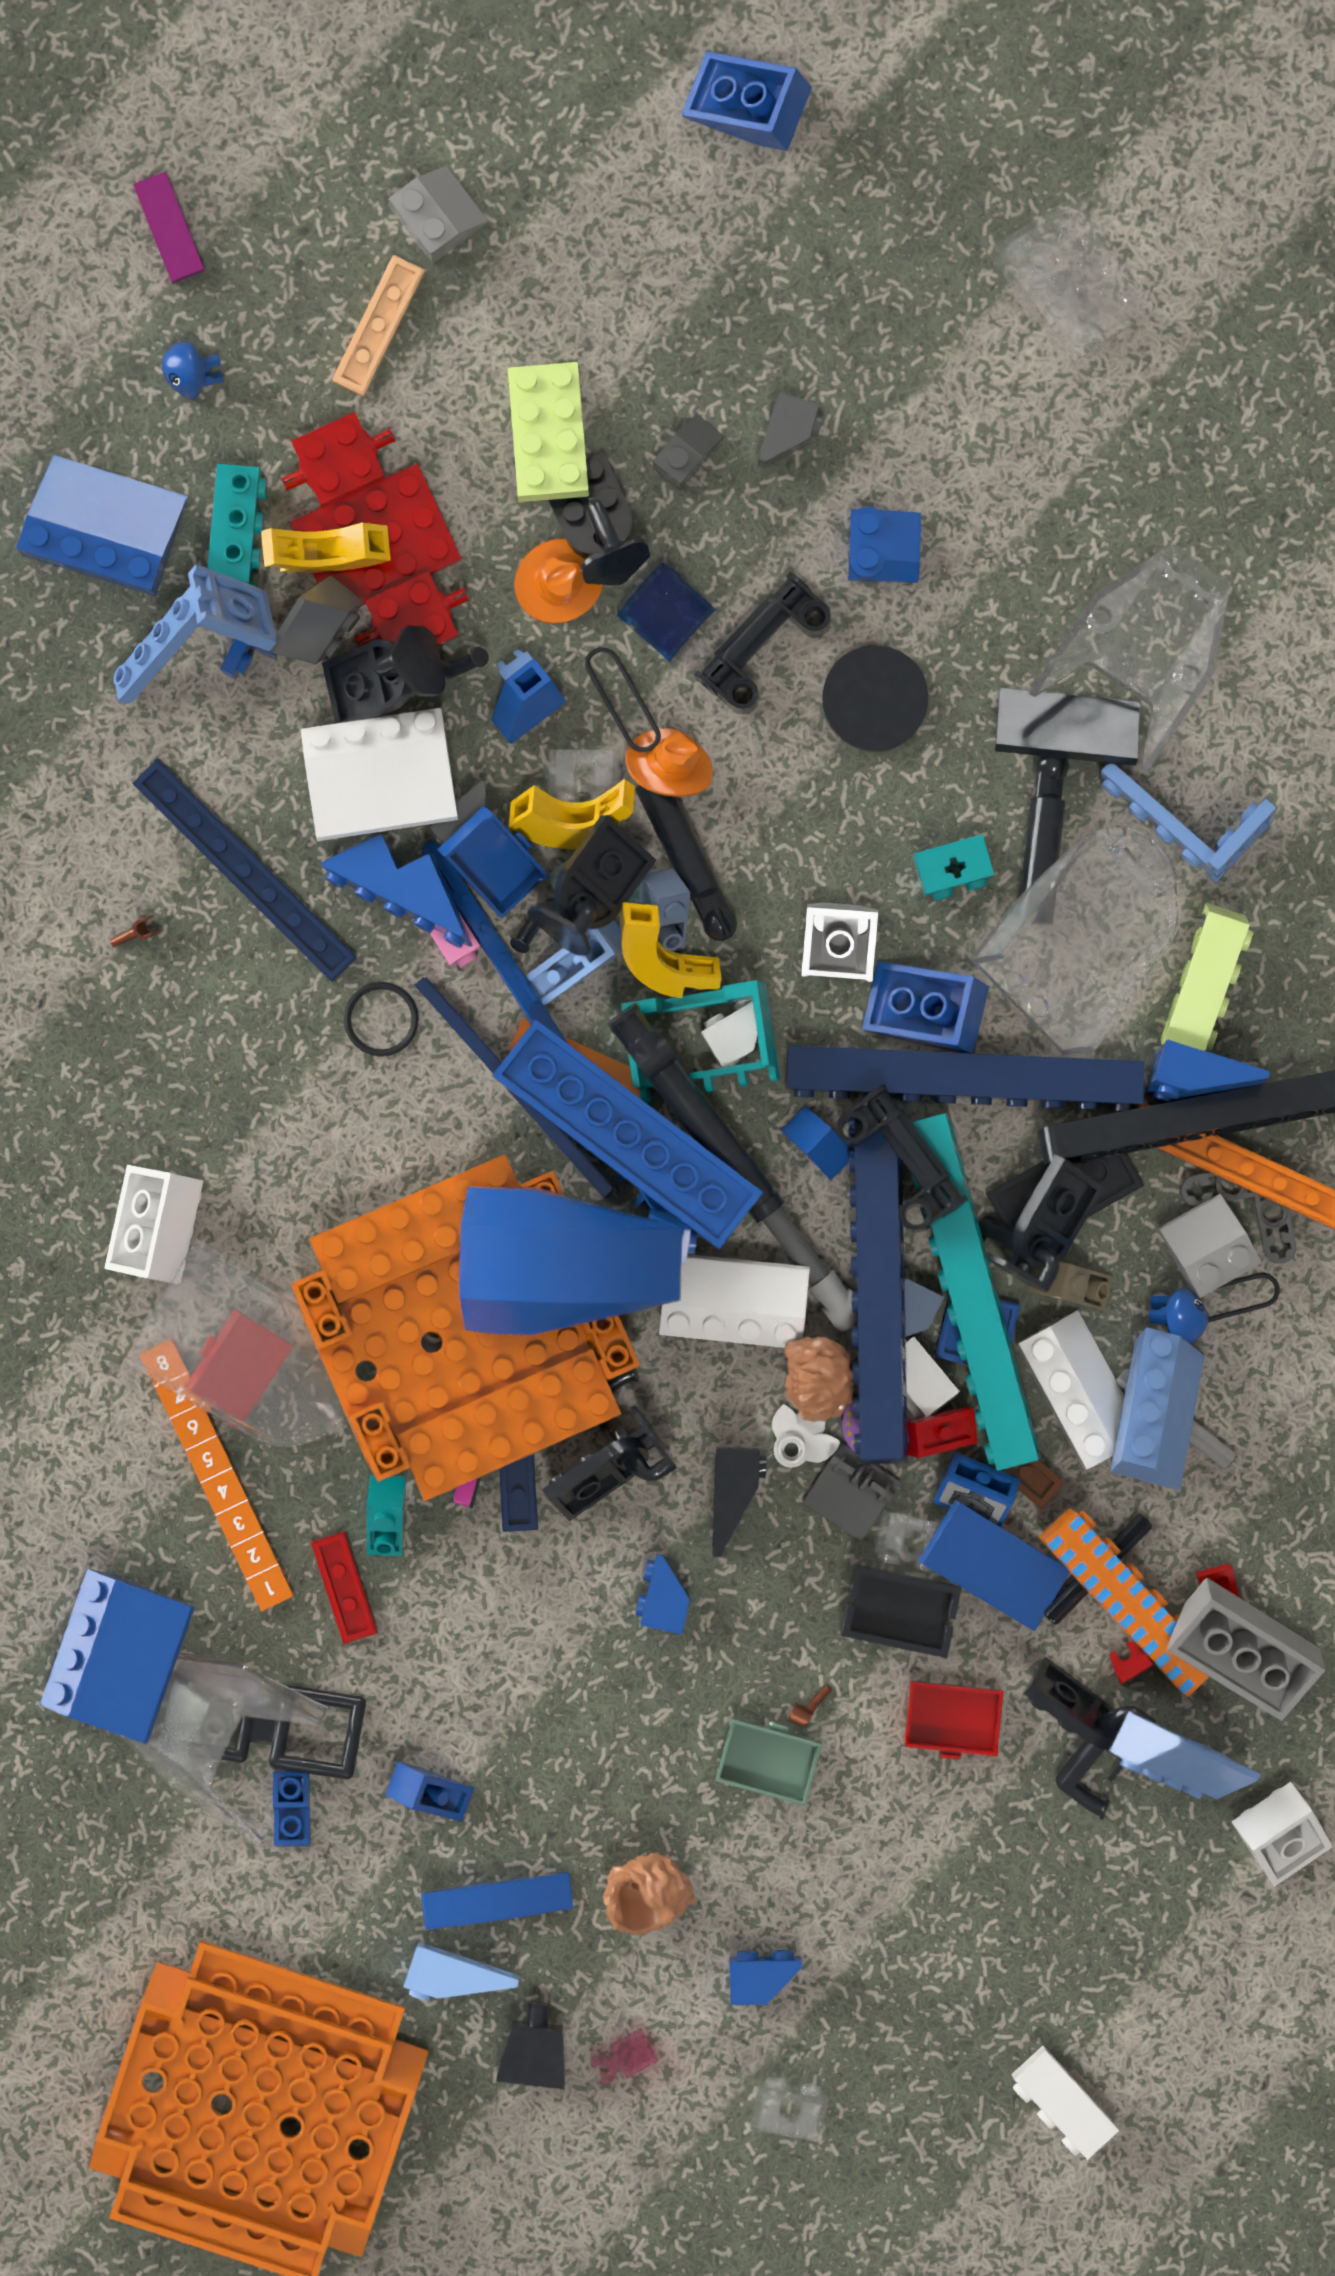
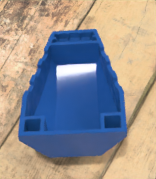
(559, 1261)

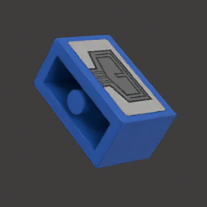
(977, 1487)

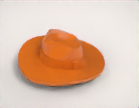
(552, 584)
(673, 767)

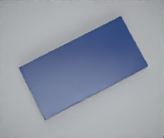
(994, 1565)

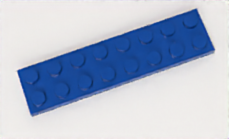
(627, 1134)

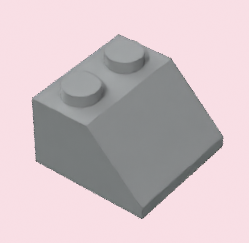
(437, 212)
(1209, 1246)

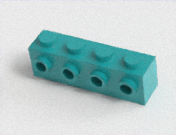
(237, 521)

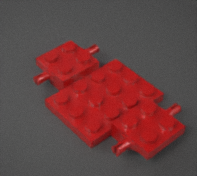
(352, 489)

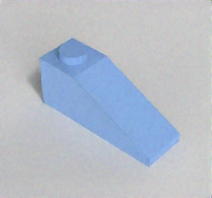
(567, 969)
(447, 1974)

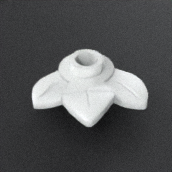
(807, 1435)

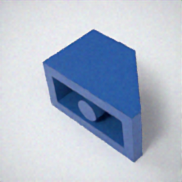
(429, 1792)

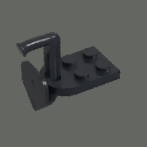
(601, 517)
(364, 679)
(603, 875)
(1046, 1224)
(612, 1465)
(1086, 1715)

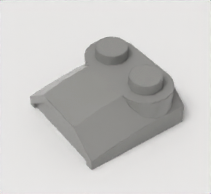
(839, 941)

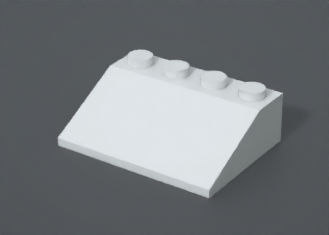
(379, 774)

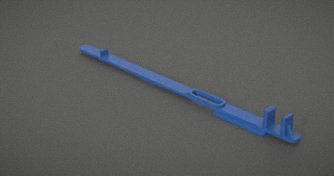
(502, 959)

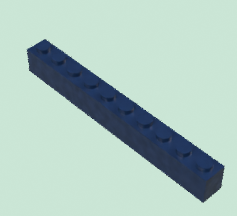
(966, 1076)
(879, 1300)

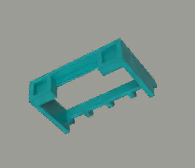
(731, 993)

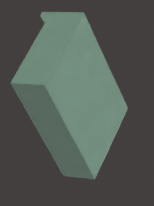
(768, 1760)

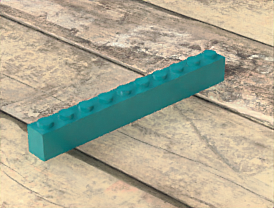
(978, 1313)

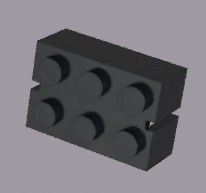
(900, 1610)

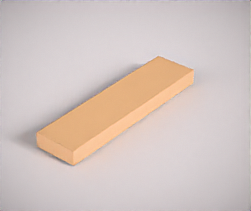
(378, 325)

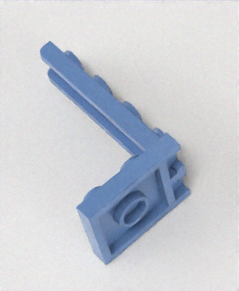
(209, 602)
(1169, 829)

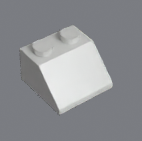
(1282, 1833)

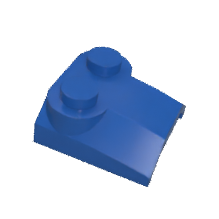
(884, 545)

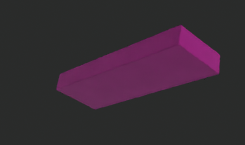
(168, 227)

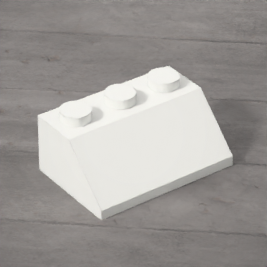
(153, 1223)

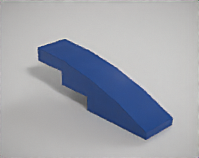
(496, 1900)

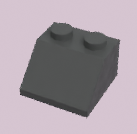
(318, 622)

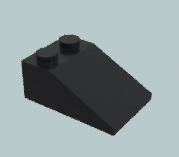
(735, 1485)

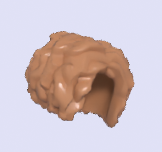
(819, 1378)
(646, 1894)

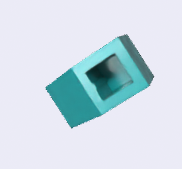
(386, 1516)

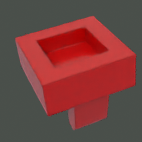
(1134, 1666)

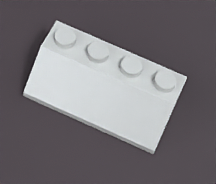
(738, 1302)
(1076, 1386)

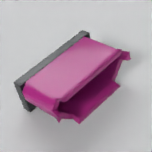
(466, 1494)

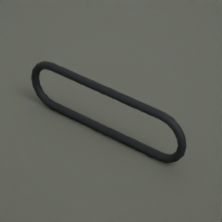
(609, 705)
(1250, 1308)

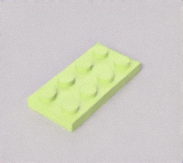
(548, 432)

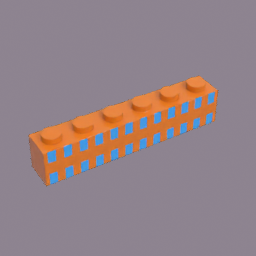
(1120, 1593)

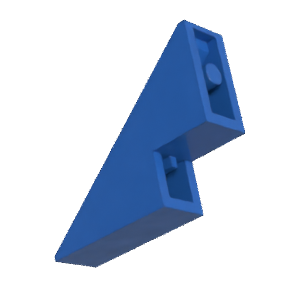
(408, 890)

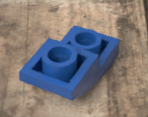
(291, 1809)

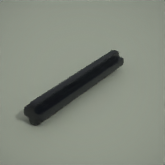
(1075, 1592)

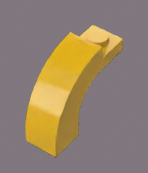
(326, 550)
(565, 823)
(657, 966)

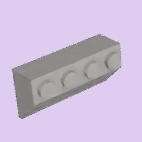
(1245, 1649)

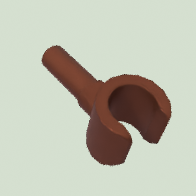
(138, 931)
(802, 1715)

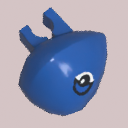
(189, 371)
(1182, 1312)

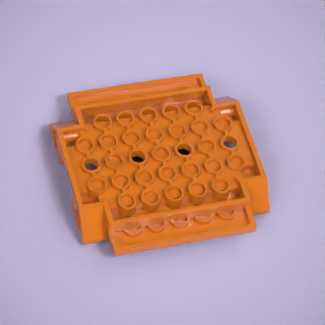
(481, 1394)
(278, 2051)

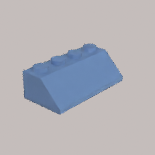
(1158, 1409)
(1178, 1760)

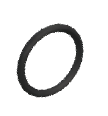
(381, 1052)

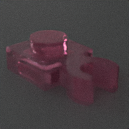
(631, 2055)

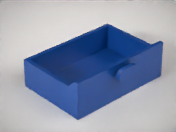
(493, 861)

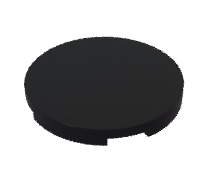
(875, 698)

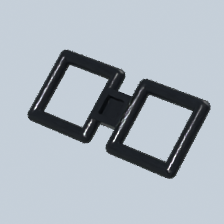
(276, 1733)

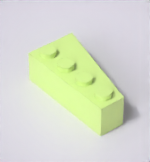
(1207, 978)

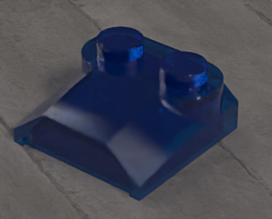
(665, 611)

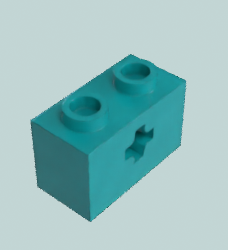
(968, 852)

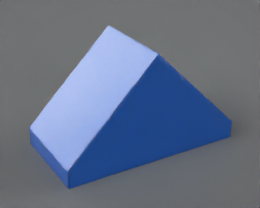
(817, 1142)

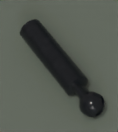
(1044, 819)
(689, 862)

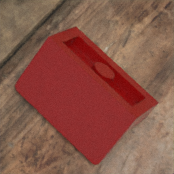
(941, 1432)

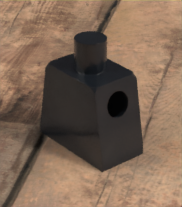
(534, 2051)

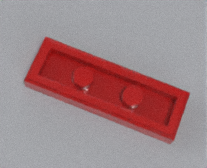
(344, 1587)

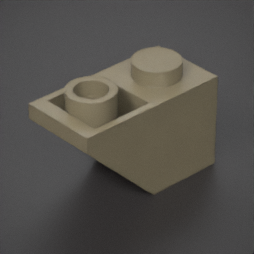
(1078, 1286)

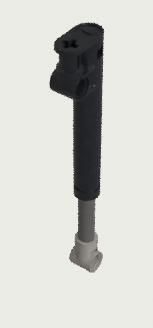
(707, 1128)

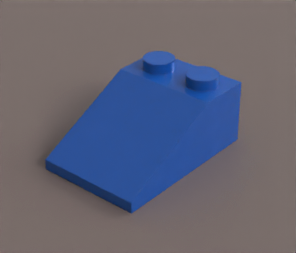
(748, 99)
(926, 1007)
(1189, 1072)

